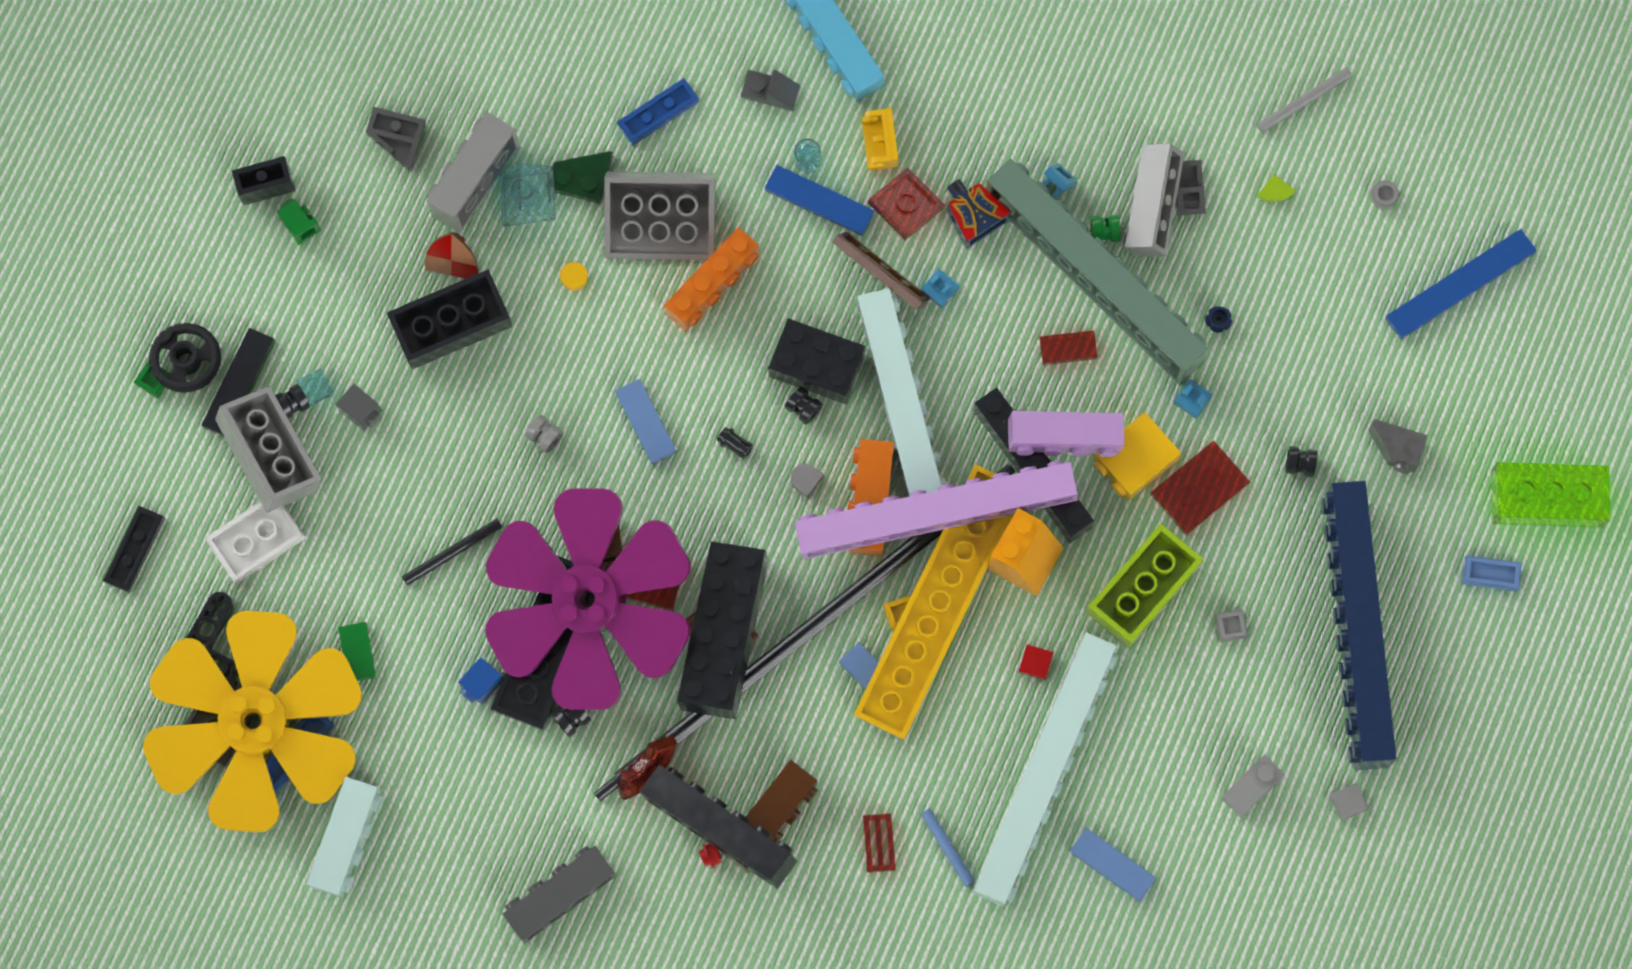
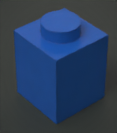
(480, 681)

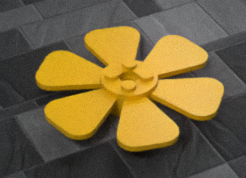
(311, 760)

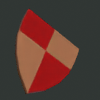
(451, 257)

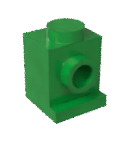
(298, 221)

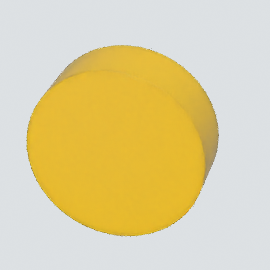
(574, 276)

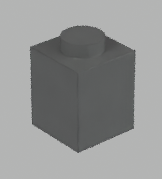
(359, 407)

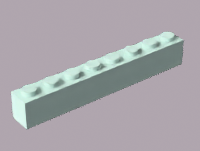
(899, 391)

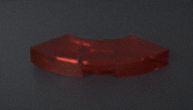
(656, 754)

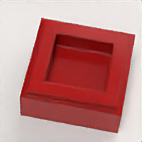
(1036, 662)

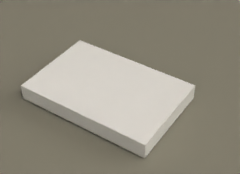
(254, 540)

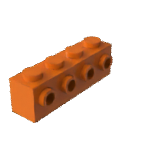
(712, 279)

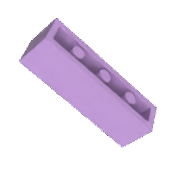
(1066, 433)

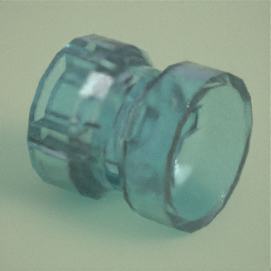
(809, 150)

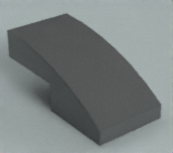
(1191, 190)

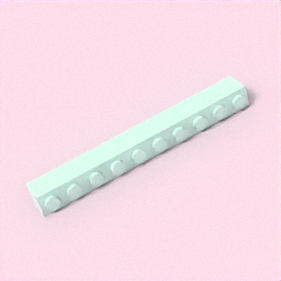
(1044, 770)

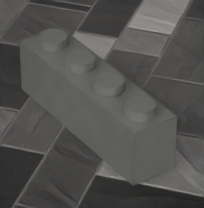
(559, 894)

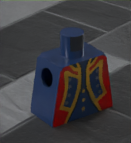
(975, 212)

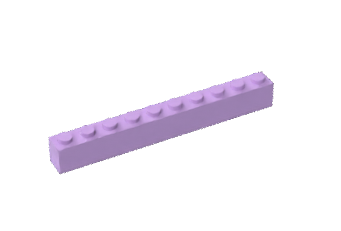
(936, 510)

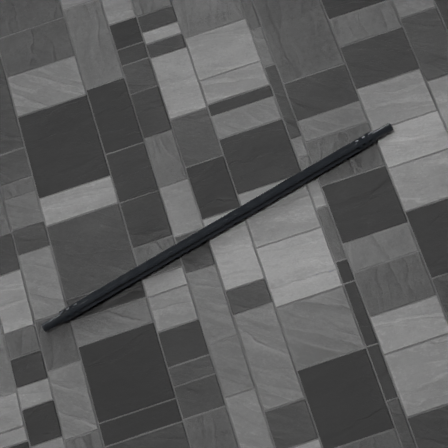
(798, 637)

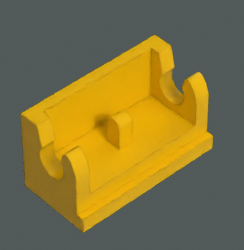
(880, 139)

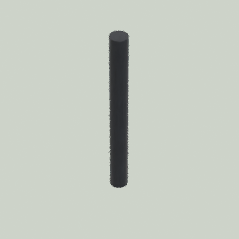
(451, 552)

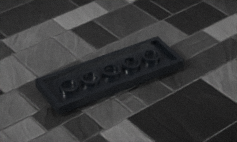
(531, 697)

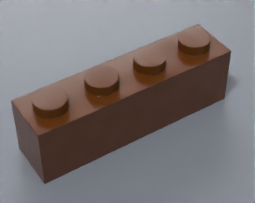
(781, 802)

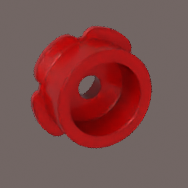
(710, 855)

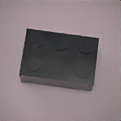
(816, 361)

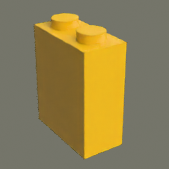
(1141, 461)

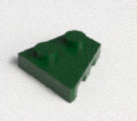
(582, 176)

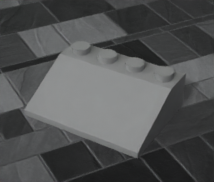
(659, 215)

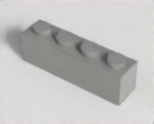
(1154, 200)

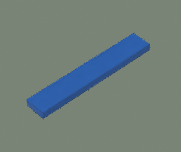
(1460, 284)

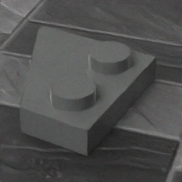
(397, 134)

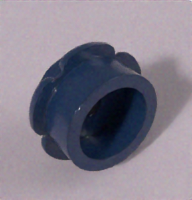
(1225, 316)

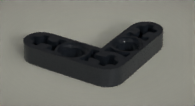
(223, 615)

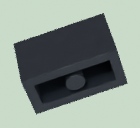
(263, 180)

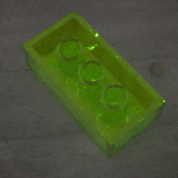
(1550, 494)

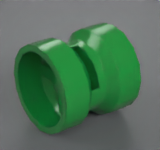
(1105, 228)

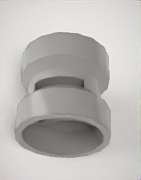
(544, 433)

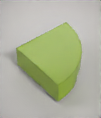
(1276, 190)

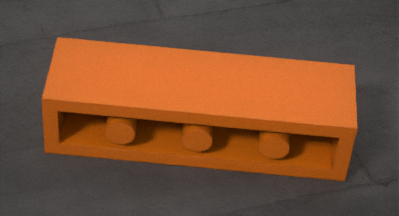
(871, 480)

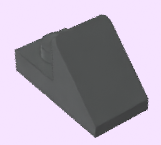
(771, 90)

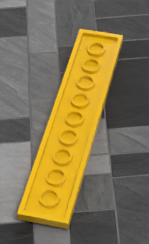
(929, 622)

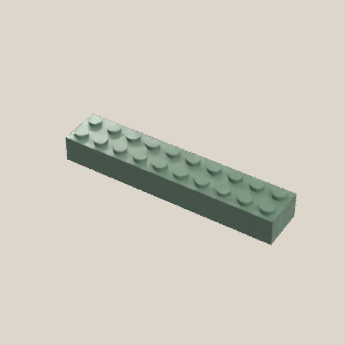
(1098, 272)

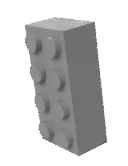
(472, 172)
(268, 449)

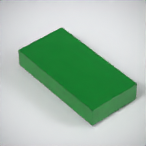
(357, 650)

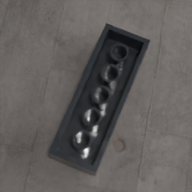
(723, 630)

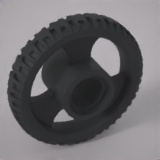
(177, 379)

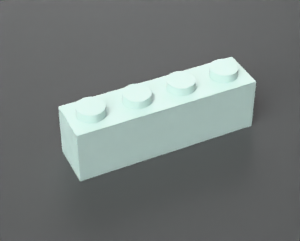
(344, 837)

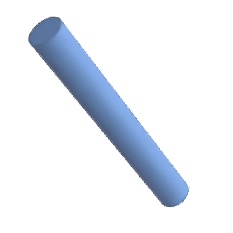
(947, 847)

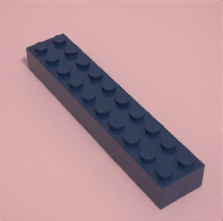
(1359, 626)

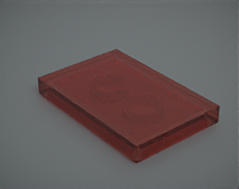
(1200, 488)

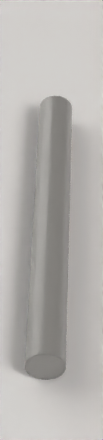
(1304, 100)

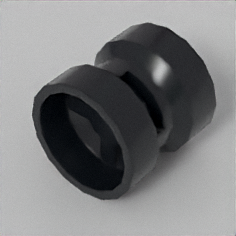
(293, 401)
(803, 405)
(1307, 464)
(570, 720)

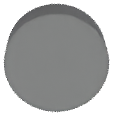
(1385, 194)

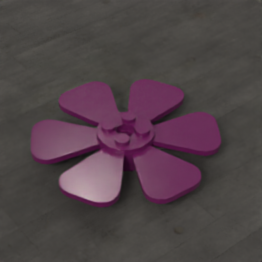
(647, 563)

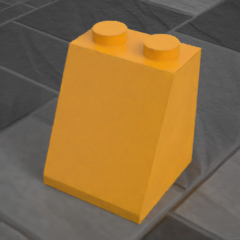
(1025, 553)

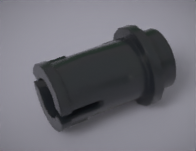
(734, 442)

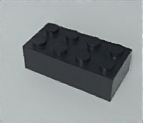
(450, 319)

